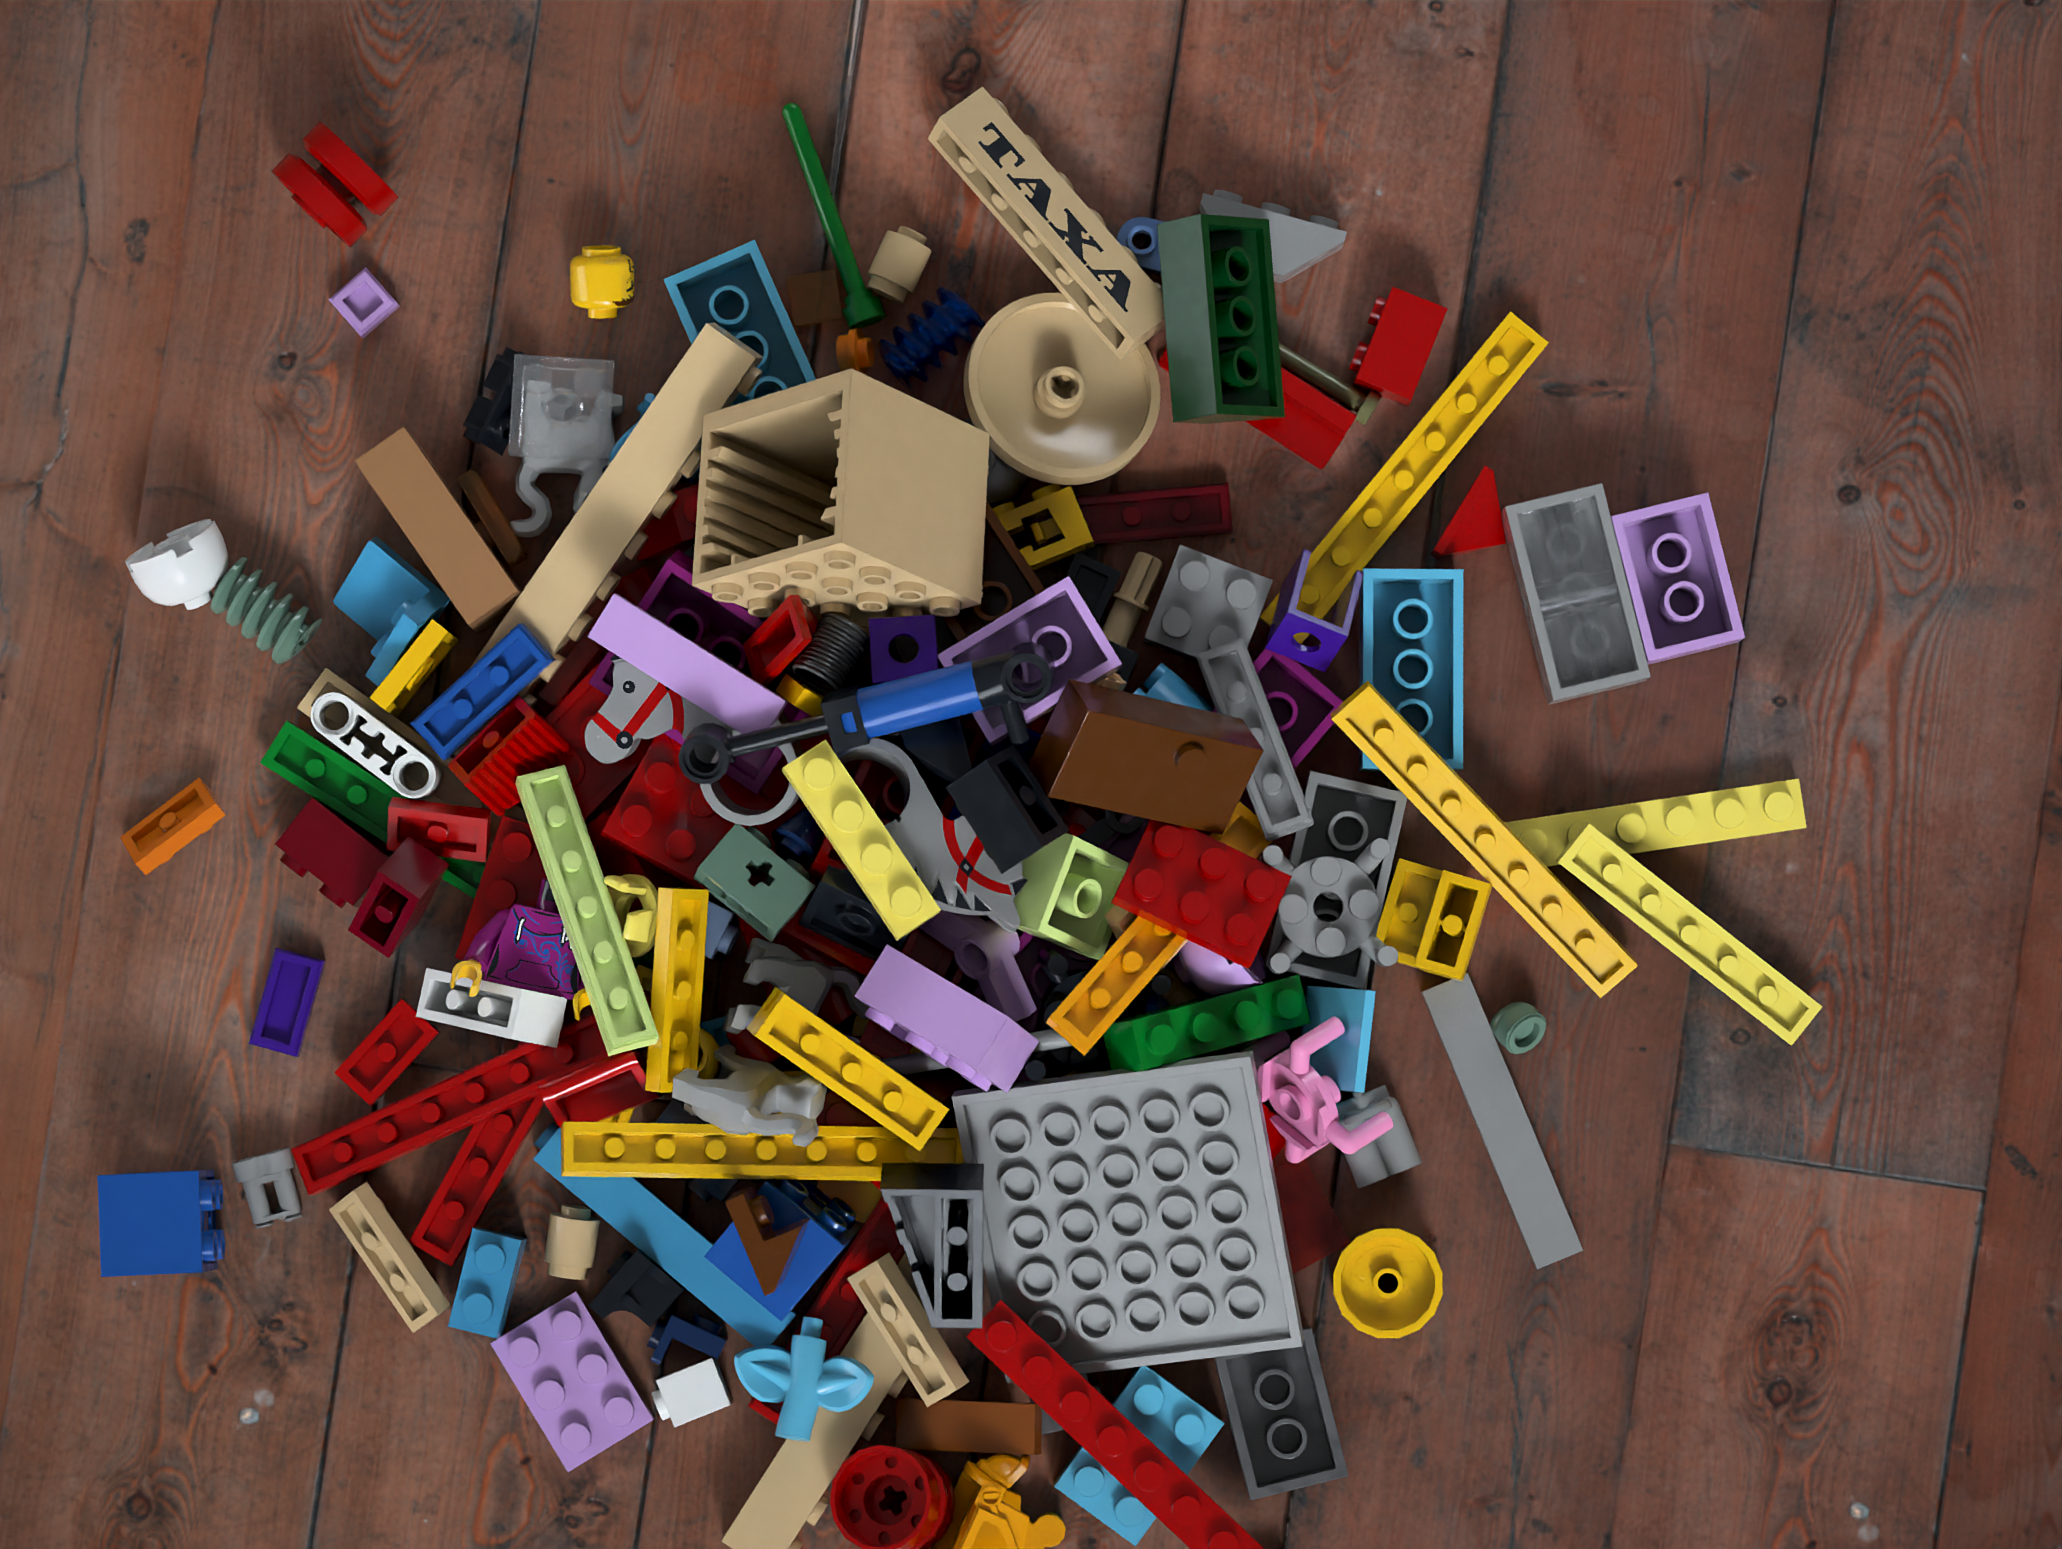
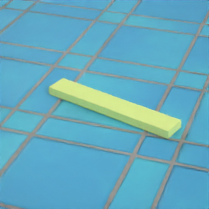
(586, 910)

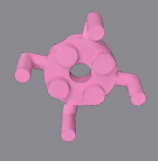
(1306, 1100)

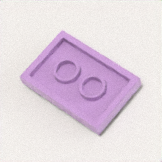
(572, 1381)

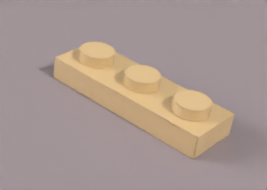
(390, 1257)
(908, 1330)

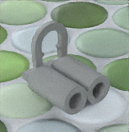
(1387, 1154)

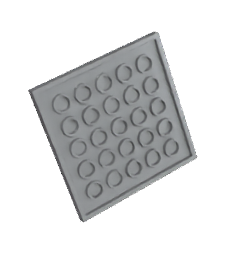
(1135, 1212)

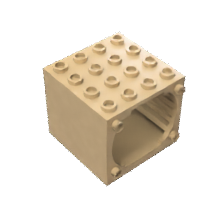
(843, 501)

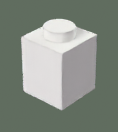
(692, 1392)

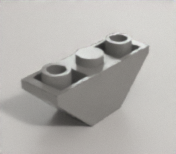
(1294, 241)

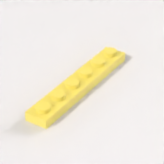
(1673, 820)
(1689, 933)

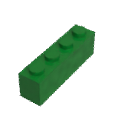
(1206, 1024)

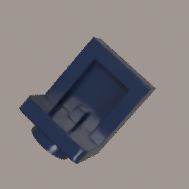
(699, 1333)

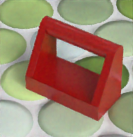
(599, 1089)

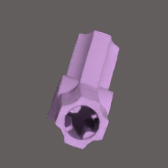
(986, 955)

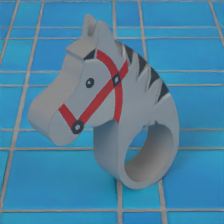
(646, 708)
(943, 850)

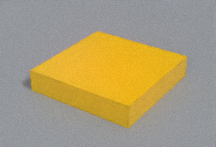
(414, 668)

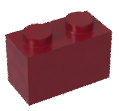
(331, 852)
(398, 897)

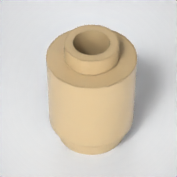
(898, 264)
(571, 1242)

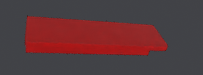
(1311, 422)

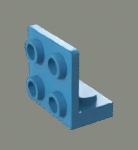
(389, 603)

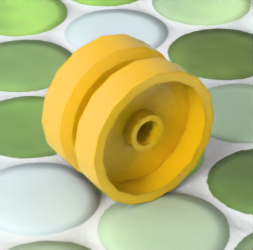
(1409, 1304)

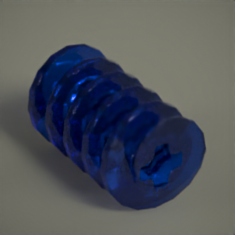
(929, 337)

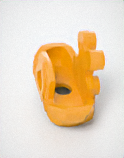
(990, 1513)

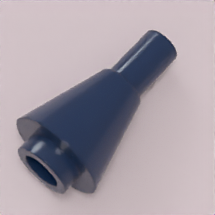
(798, 837)

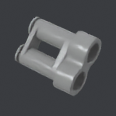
(263, 1169)

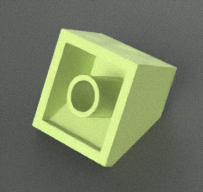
(1070, 895)

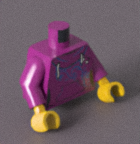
(526, 951)

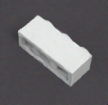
(494, 1010)

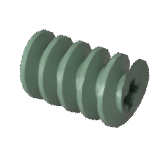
(263, 613)

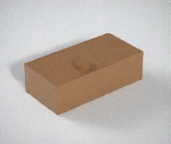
(440, 529)

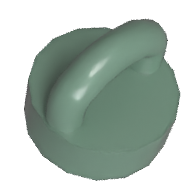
(1518, 1027)

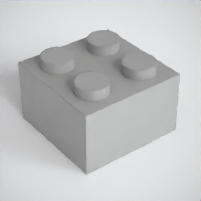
(1205, 605)

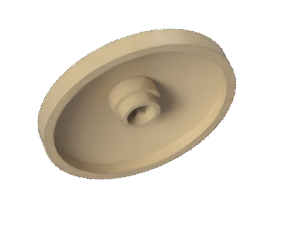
(1058, 393)

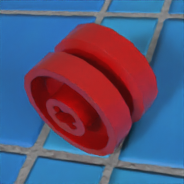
(334, 185)

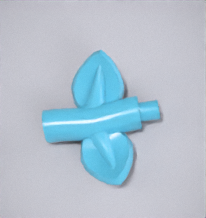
(802, 1379)

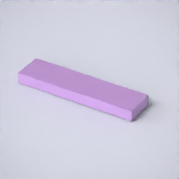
(686, 667)

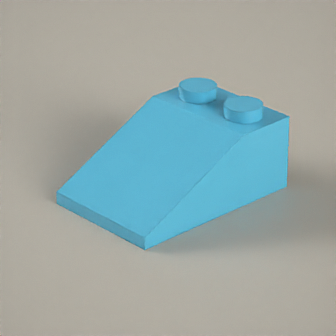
(1347, 1055)

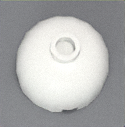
(181, 566)

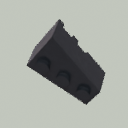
(942, 1232)

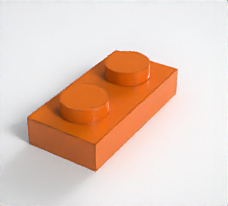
(172, 826)

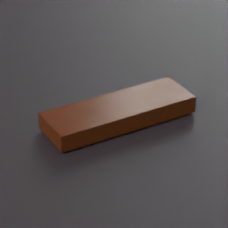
(969, 1426)

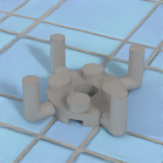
(1359, 907)

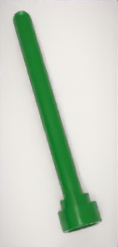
(861, 306)

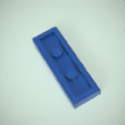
(482, 691)

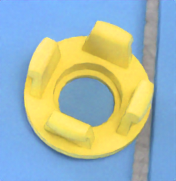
(640, 925)

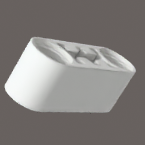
(359, 750)

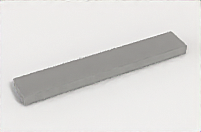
(1502, 1121)

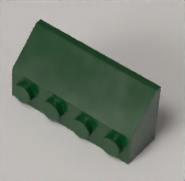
(1220, 319)

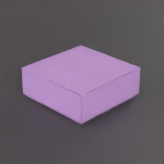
(364, 302)

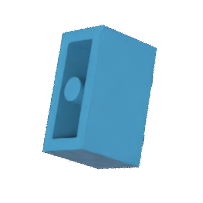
(487, 1282)

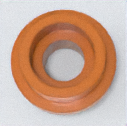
(855, 351)

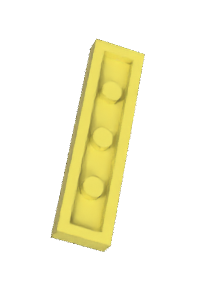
(861, 840)

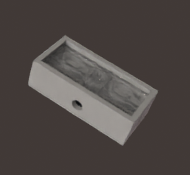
(1575, 594)

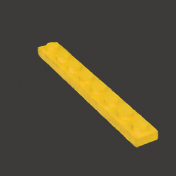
(1415, 466)
(1483, 839)
(709, 1152)

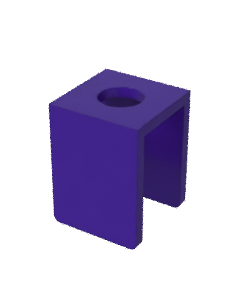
(1290, 621)
(885, 630)

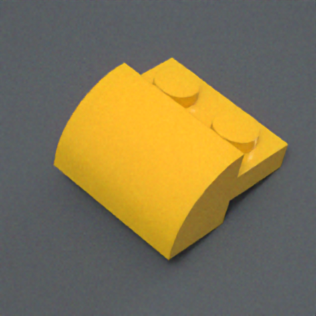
(1433, 918)

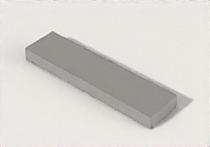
(1273, 783)

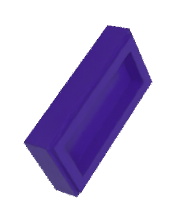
(287, 1002)

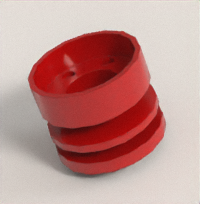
(869, 1487)

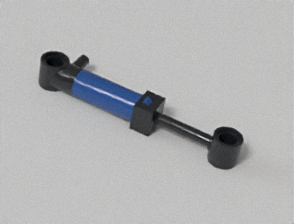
(859, 713)

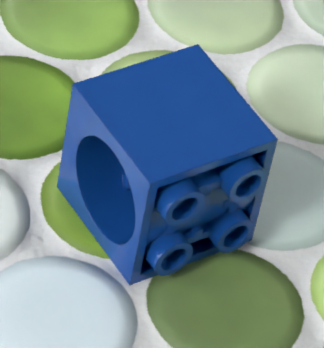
(159, 1222)
(827, 1233)

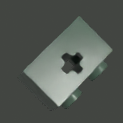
(768, 904)

